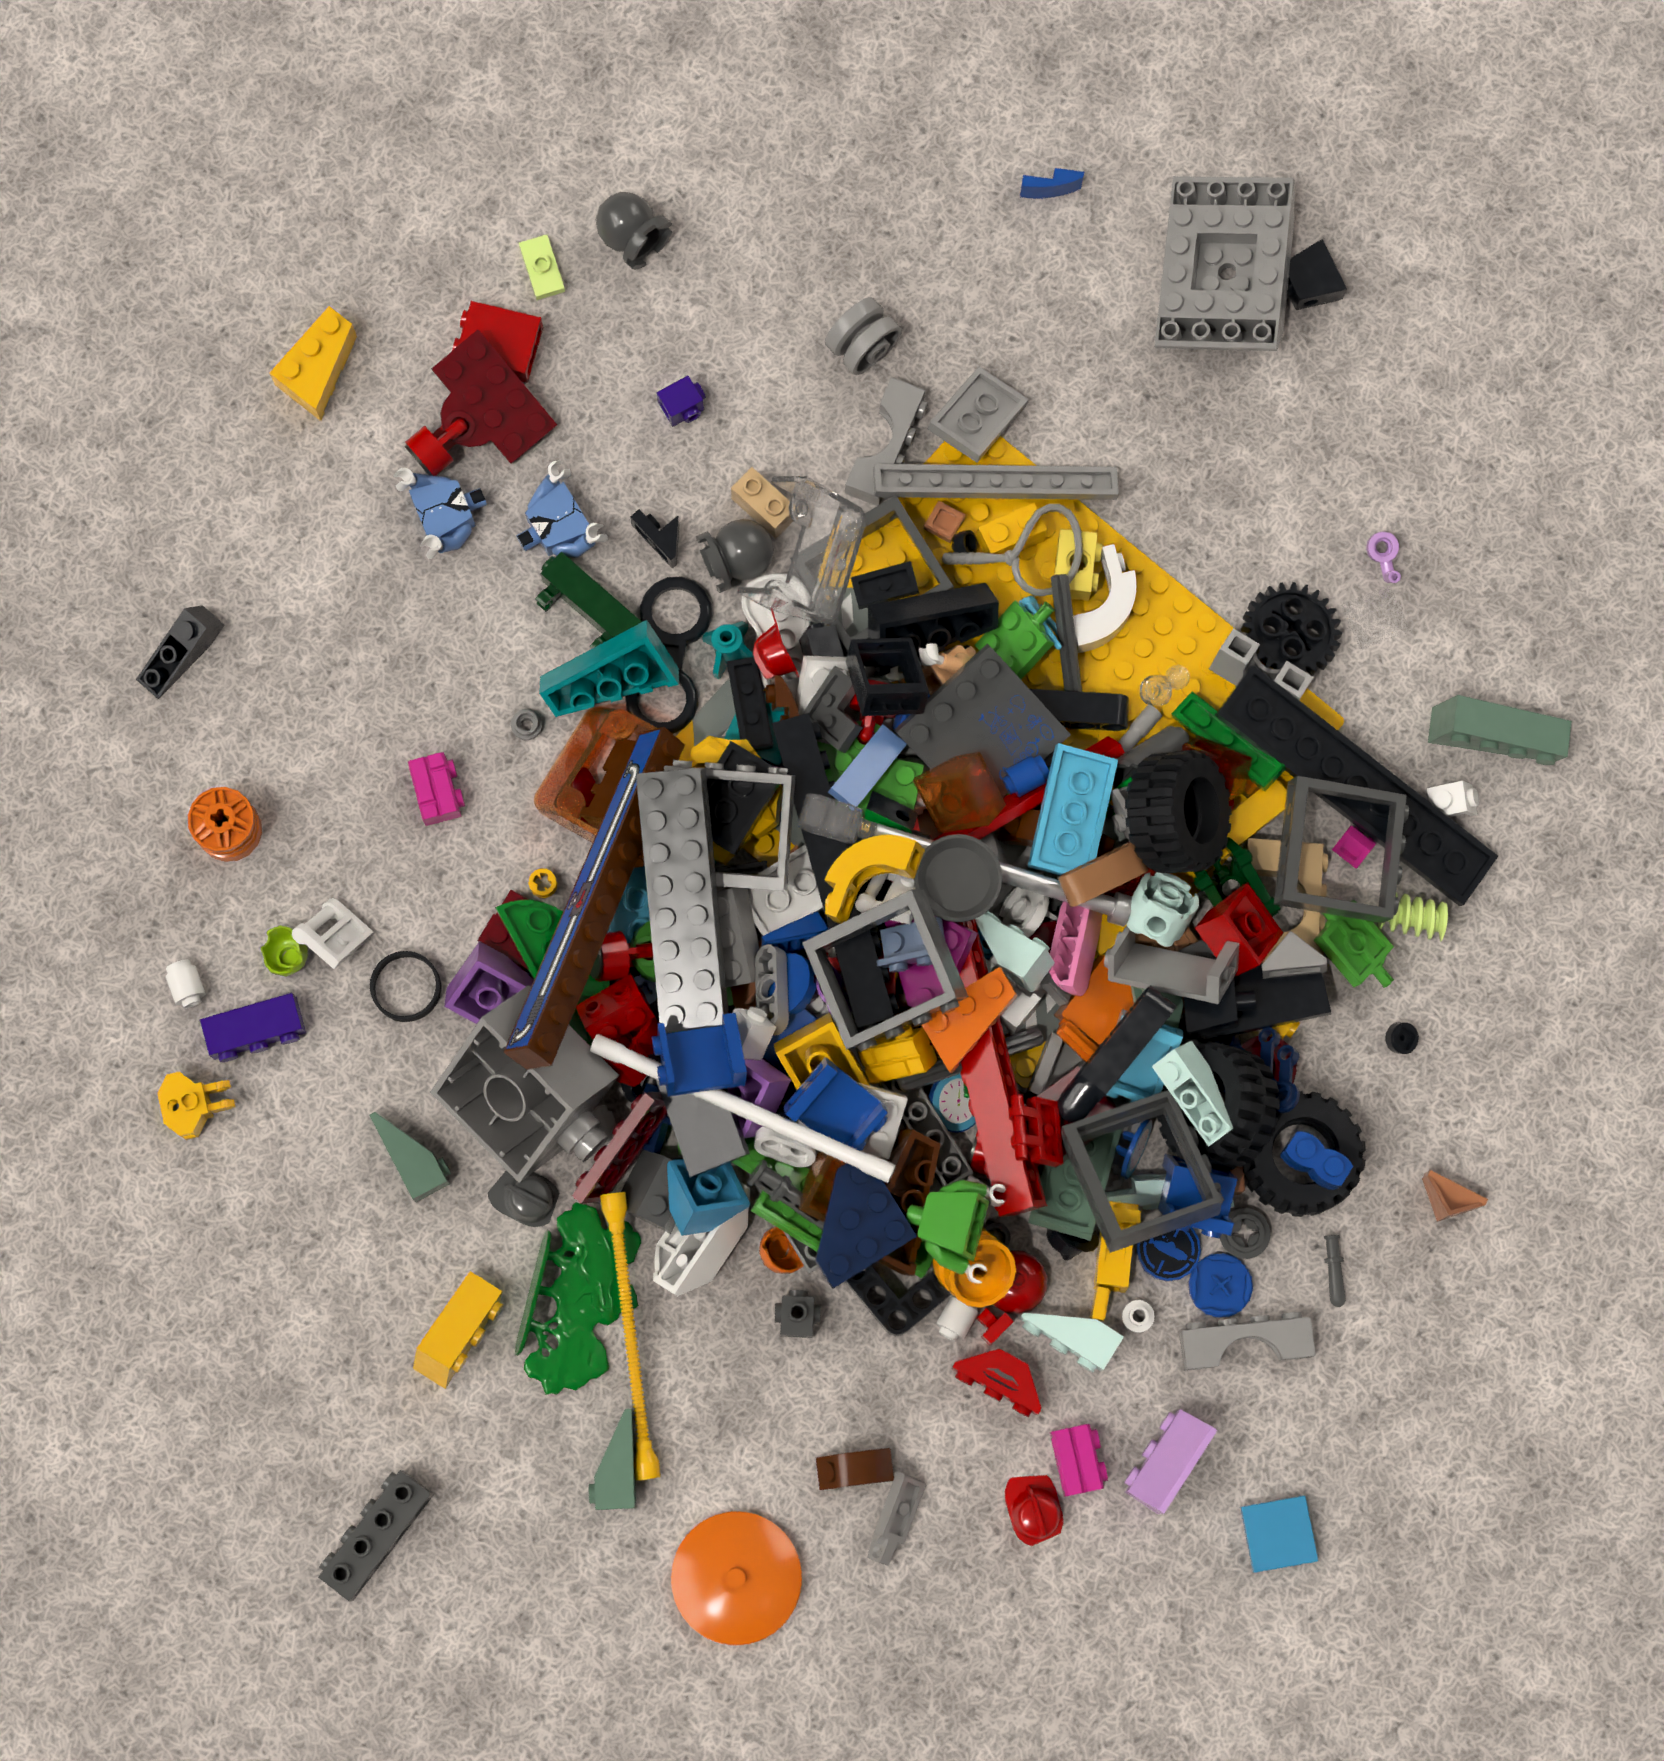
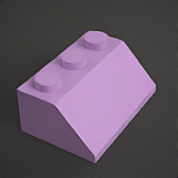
(1169, 1460)

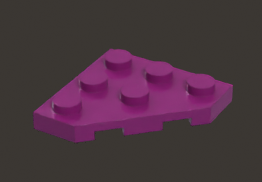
(922, 982)

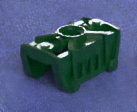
(1241, 871)

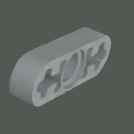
(771, 968)

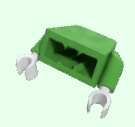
(954, 1222)

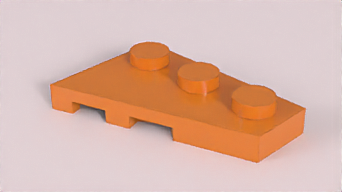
(960, 1029)

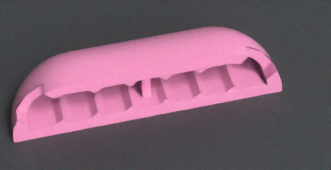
(1074, 948)

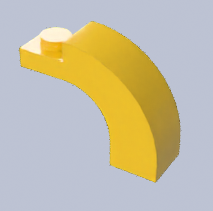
(862, 862)
(1114, 1268)

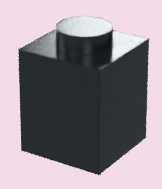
(821, 641)

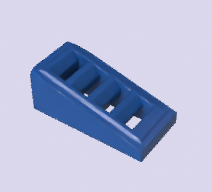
(793, 934)

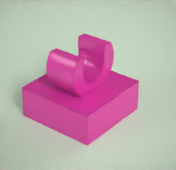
(1354, 846)

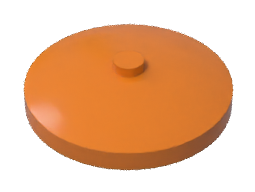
(736, 1578)

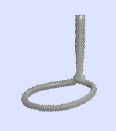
(1011, 556)

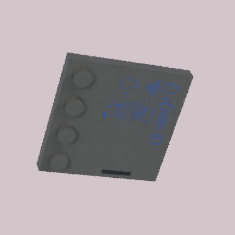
(983, 712)

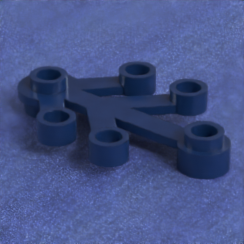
(1285, 1083)

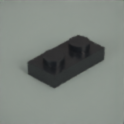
(884, 585)

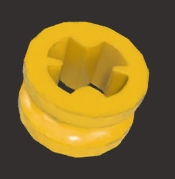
(551, 879)

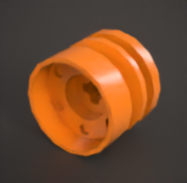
(234, 838)

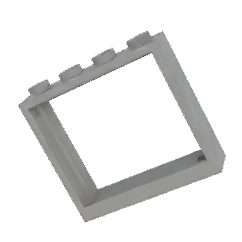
(748, 773)

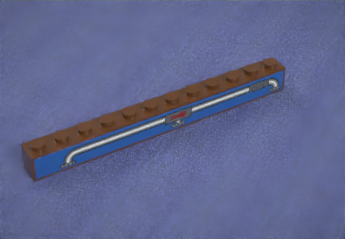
(588, 910)

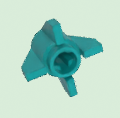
(728, 645)

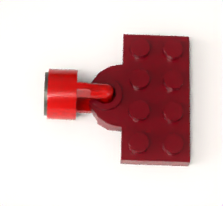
(482, 406)

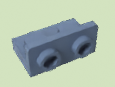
(904, 946)

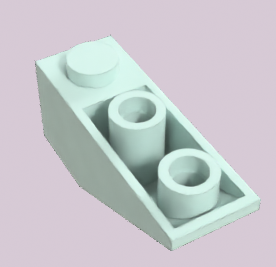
(1020, 958)
(1195, 1090)
(1084, 1337)

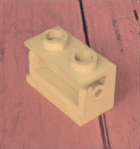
(762, 502)

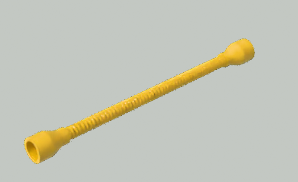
(646, 1461)

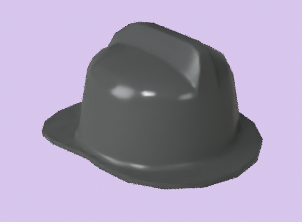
(526, 1202)

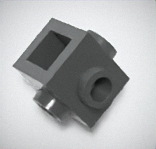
(797, 1327)

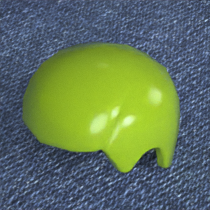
(278, 942)

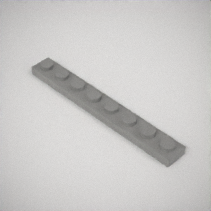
(995, 481)

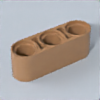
(1101, 874)

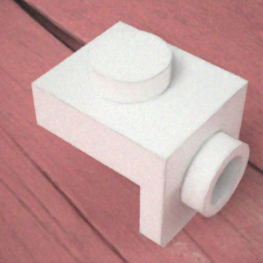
(1454, 798)

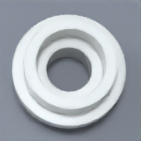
(1130, 1323)

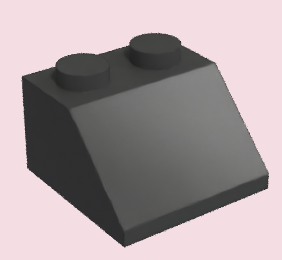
(648, 1191)

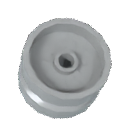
(863, 335)

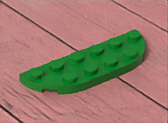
(531, 929)

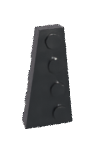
(935, 618)

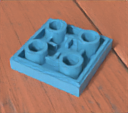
(1279, 1534)

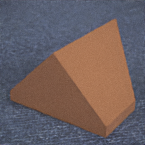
(1450, 1198)

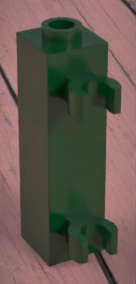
(585, 597)

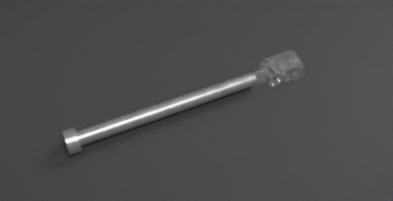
(846, 823)

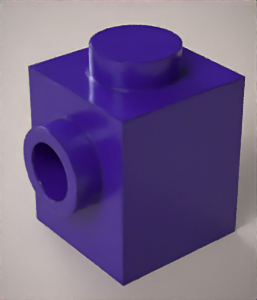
(681, 401)

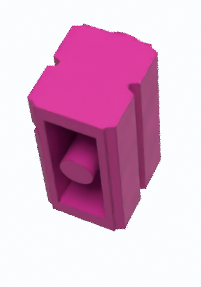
(435, 788)
(1078, 1460)

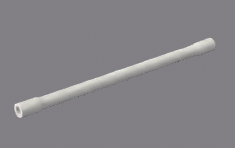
(865, 1162)

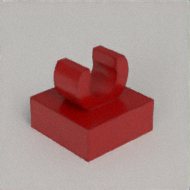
(994, 1325)

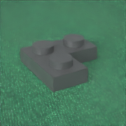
(828, 710)

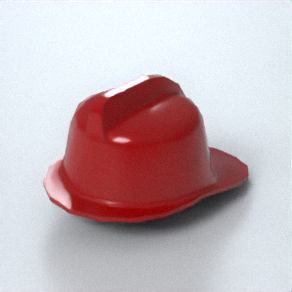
(772, 655)
(1033, 1508)

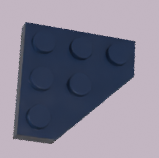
(859, 1225)

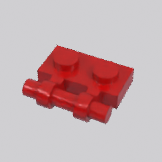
(1044, 1130)

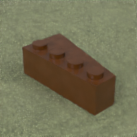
(910, 1184)

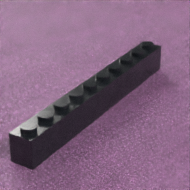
(858, 955)

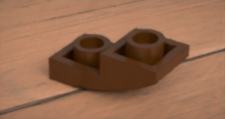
(781, 698)

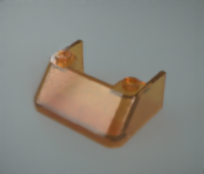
(555, 795)

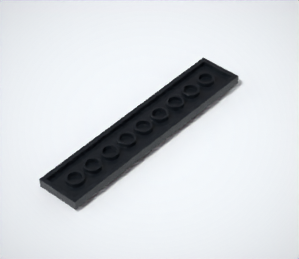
(1314, 749)

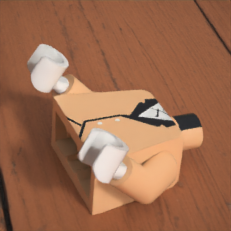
(937, 666)

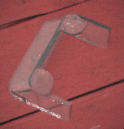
(822, 554)

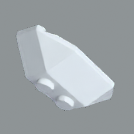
(695, 1259)

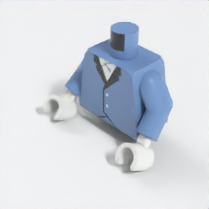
(441, 509)
(558, 519)

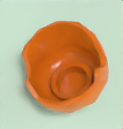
(773, 1251)

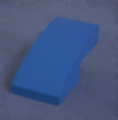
(1063, 183)

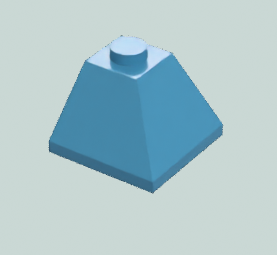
(703, 1200)

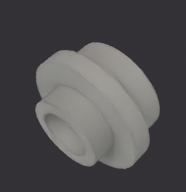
(522, 715)

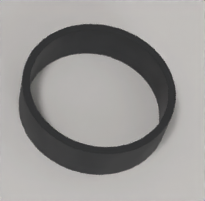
(401, 954)

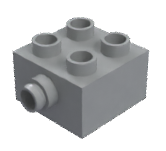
(522, 1112)

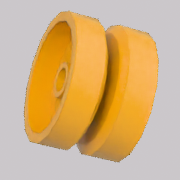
(995, 1281)

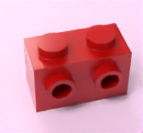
(615, 1009)

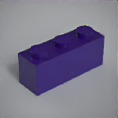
(253, 1027)

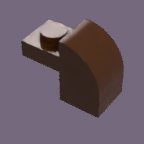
(855, 1468)

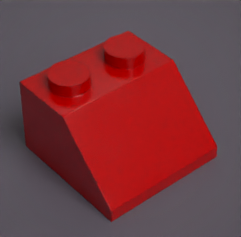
(1244, 921)

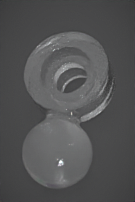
(1175, 677)

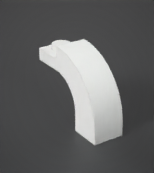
(1104, 623)

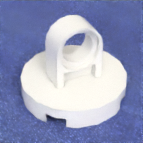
(1025, 910)

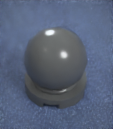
(629, 226)
(738, 552)

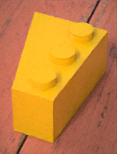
(315, 362)
(457, 1329)

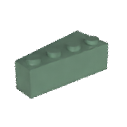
(1499, 730)

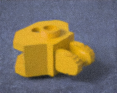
(193, 1103)

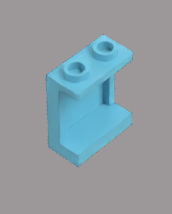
(1140, 1078)

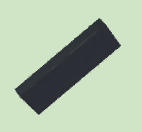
(749, 703)

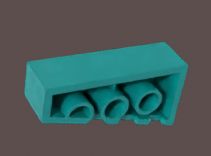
(609, 671)

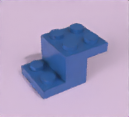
(1181, 1192)

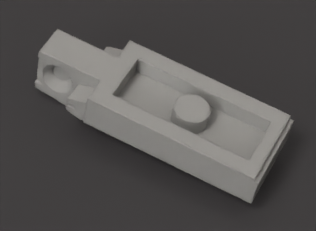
(896, 1517)

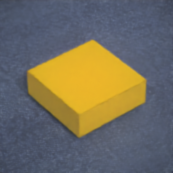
(1100, 1303)

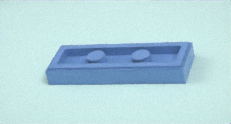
(867, 767)

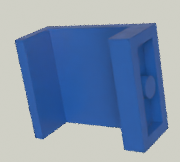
(700, 1058)
(837, 1106)

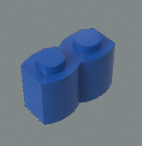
(1323, 1165)

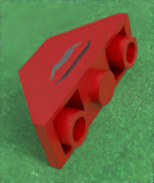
(1002, 1377)

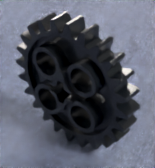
(1311, 615)

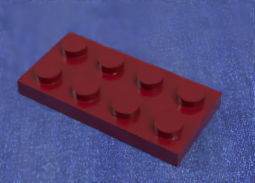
(617, 1156)

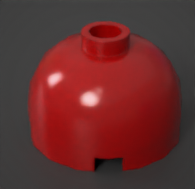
(1028, 1285)

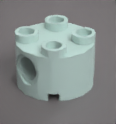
(1162, 908)

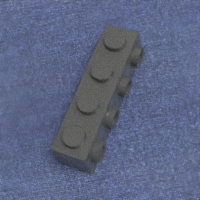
(375, 1536)

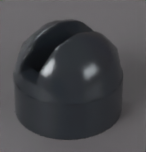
(964, 542)

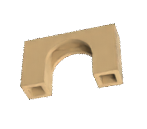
(1311, 866)

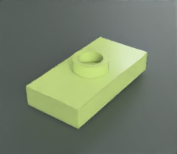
(541, 267)

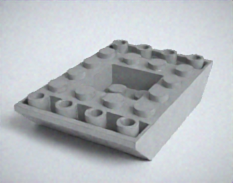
(1219, 227)

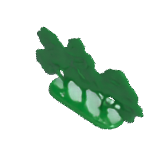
(583, 1295)

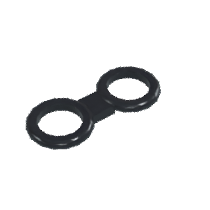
(676, 646)

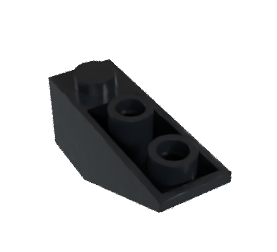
(180, 648)

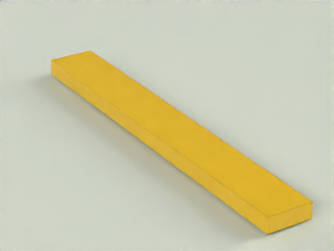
(1245, 823)

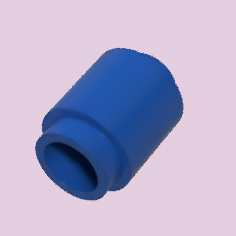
(1026, 776)

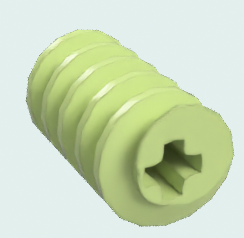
(1420, 917)

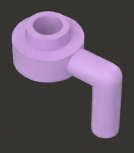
(1385, 558)

